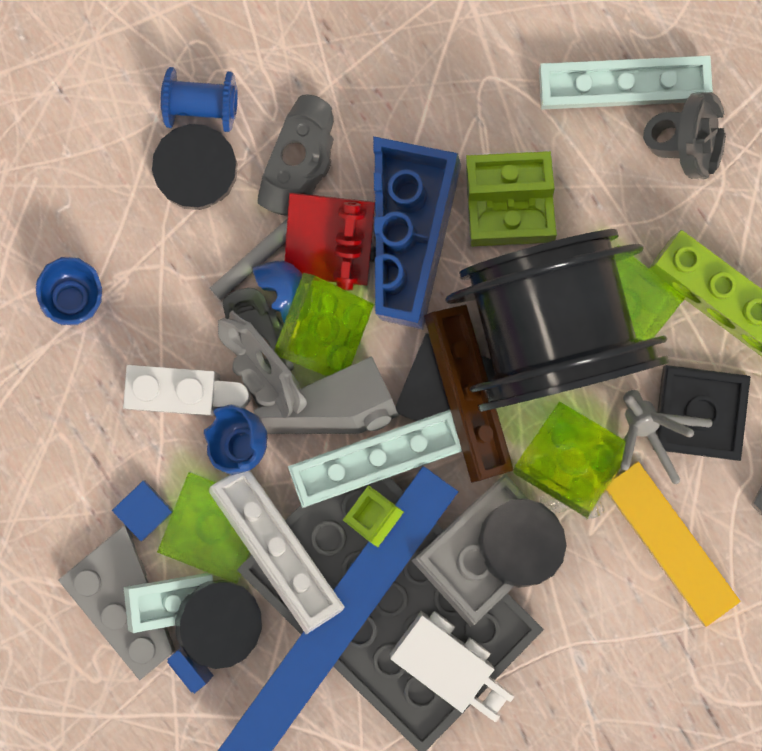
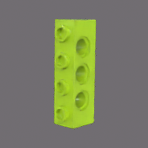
(712, 287)

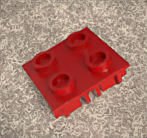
(330, 238)

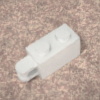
(180, 391)
(449, 665)

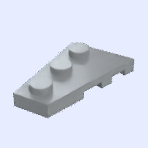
(98, 589)

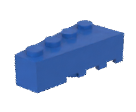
(410, 223)

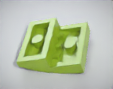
(510, 198)

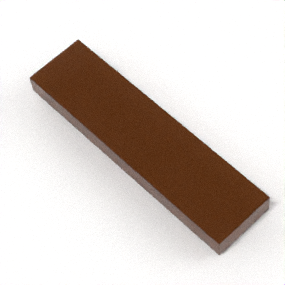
(460, 368)

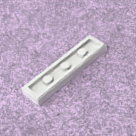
(276, 550)

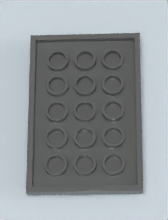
(366, 661)

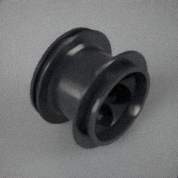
(556, 318)

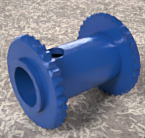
(199, 99)

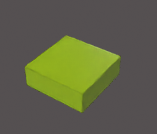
(373, 516)

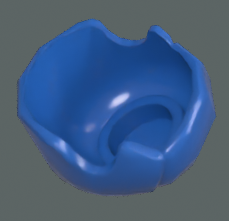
(282, 279)
(69, 291)
(235, 439)

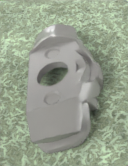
(267, 384)

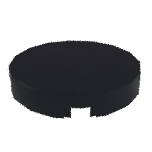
(194, 166)
(522, 543)
(218, 624)

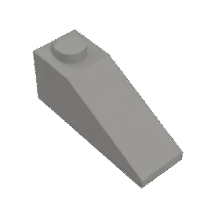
(337, 404)

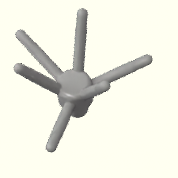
(645, 421)

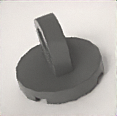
(696, 138)

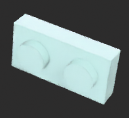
(157, 603)

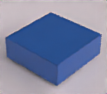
(142, 510)
(190, 672)

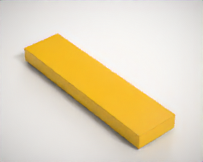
(671, 544)

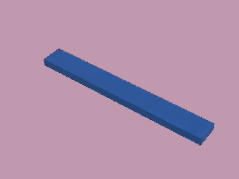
(360, 593)

